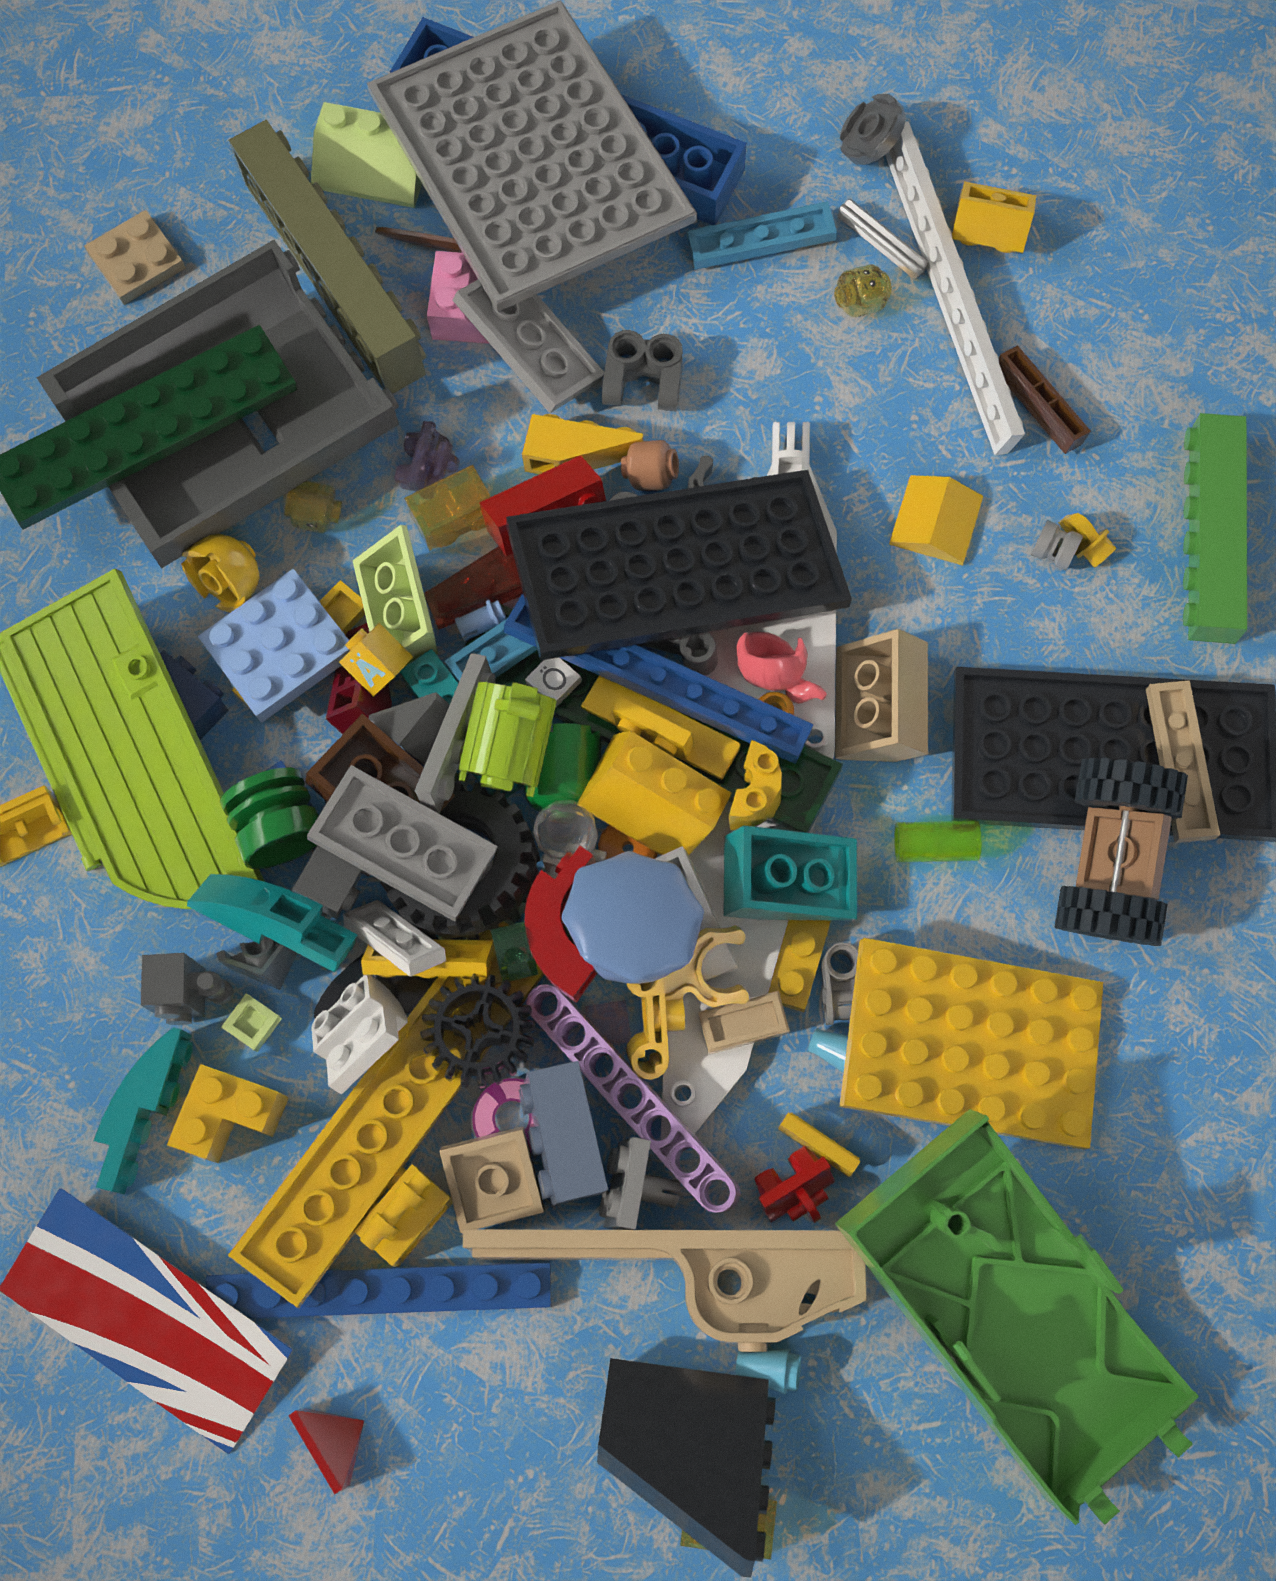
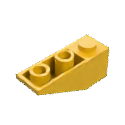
(557, 440)

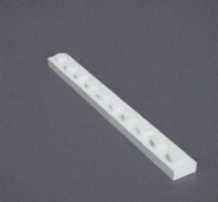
(954, 294)

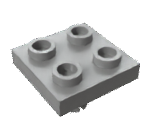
(631, 1185)

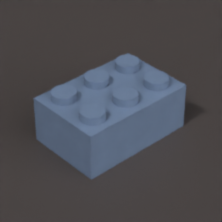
(562, 1134)

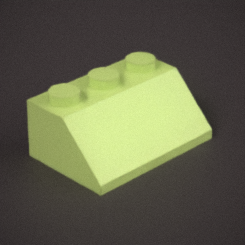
(361, 157)
(394, 592)

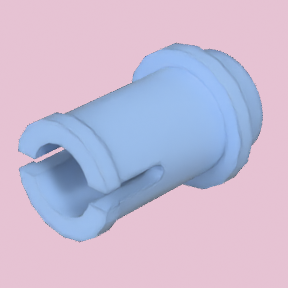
(480, 620)

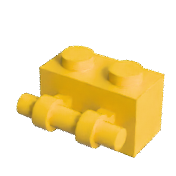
(993, 217)
(403, 1215)

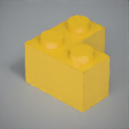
(218, 1103)

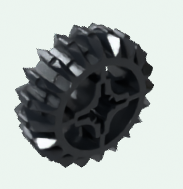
(460, 1027)

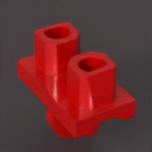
(798, 1193)

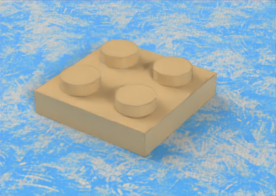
(135, 257)
(492, 1179)

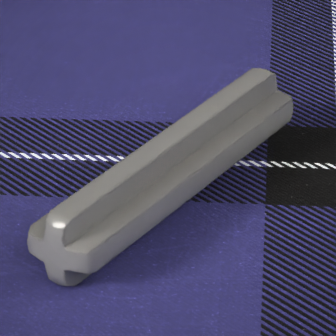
(882, 239)

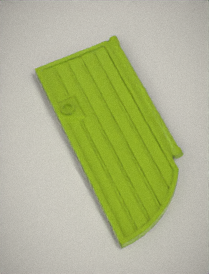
(119, 744)

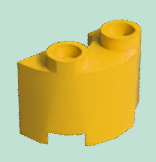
(763, 795)

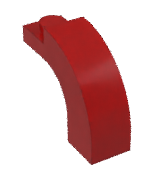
(546, 932)

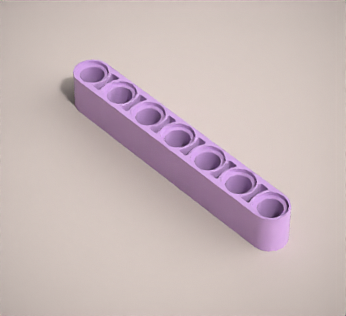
(651, 1106)

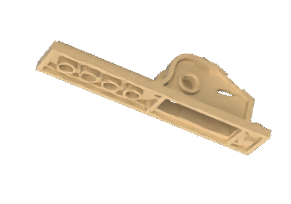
(772, 1267)

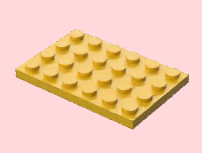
(976, 1035)

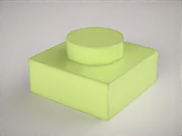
(251, 1022)

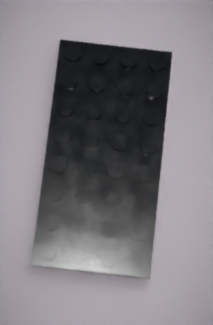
(675, 564)
(1027, 732)

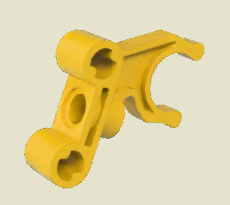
(664, 1003)

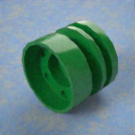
(270, 817)

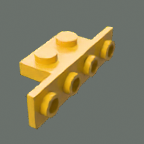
(662, 727)

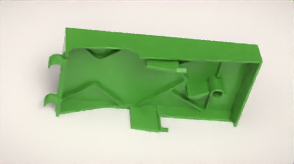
(1019, 1315)

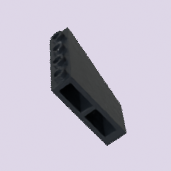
(693, 1451)

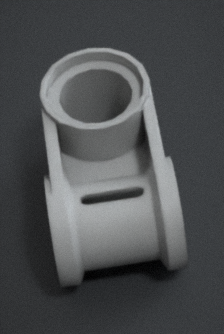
(838, 987)

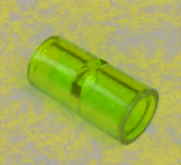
(937, 841)

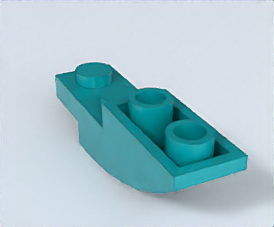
(275, 912)
(145, 1089)

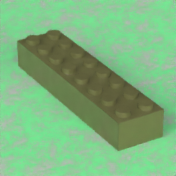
(329, 257)

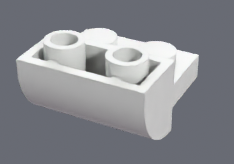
(357, 1031)

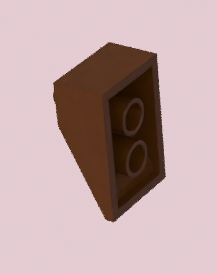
(371, 752)

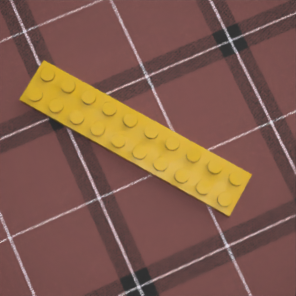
(360, 1150)

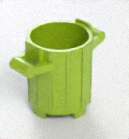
(507, 736)

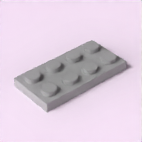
(533, 345)
(402, 843)

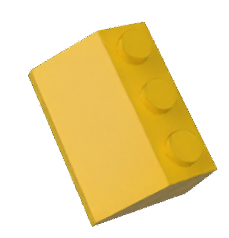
(653, 796)

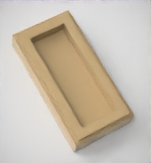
(744, 1024)

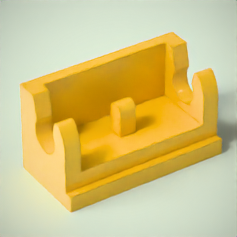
(30, 824)

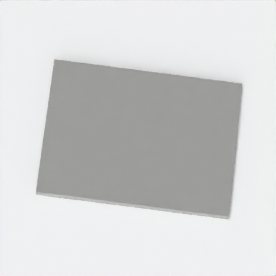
(531, 155)

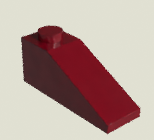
(351, 699)

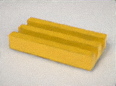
(819, 1144)

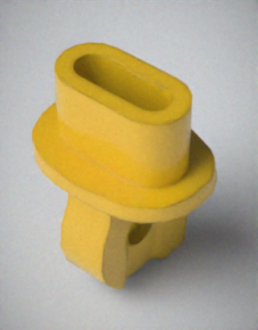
(1094, 545)

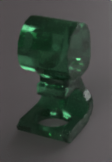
(513, 952)

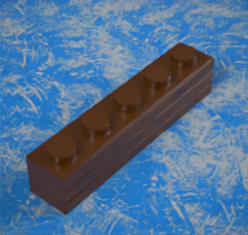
(1042, 400)

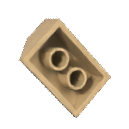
(882, 698)

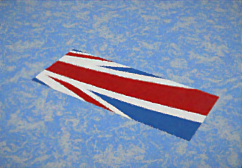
(145, 1320)

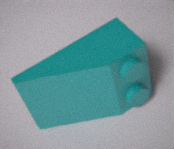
(789, 875)

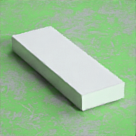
(394, 938)

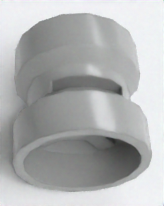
(1048, 541)

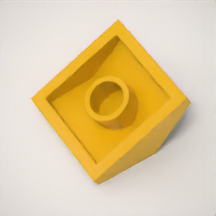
(936, 518)

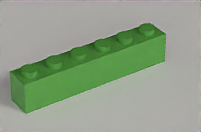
(1216, 529)

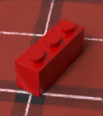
(560, 487)

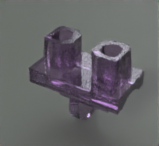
(430, 458)

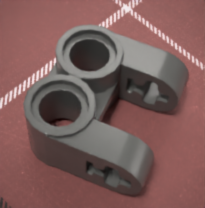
(643, 363)

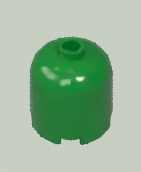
(567, 764)

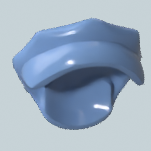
(633, 918)

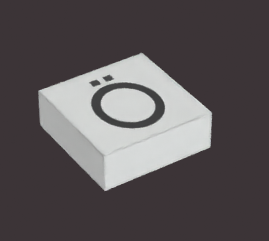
(554, 679)

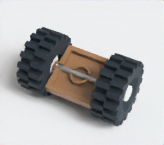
(1122, 850)

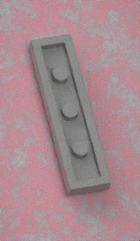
(437, 777)

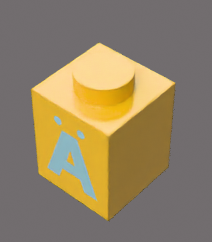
(374, 658)

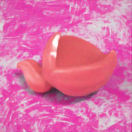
(775, 666)

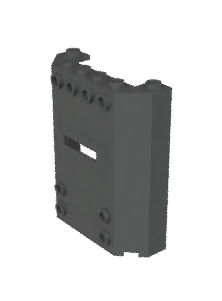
(228, 471)

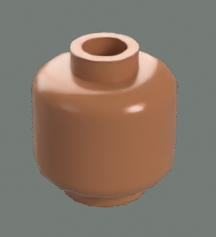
(650, 465)

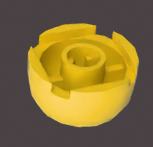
(223, 569)

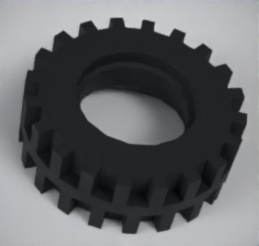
(505, 883)

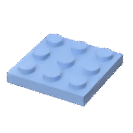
(276, 645)

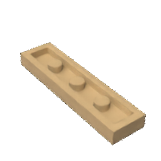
(1182, 749)

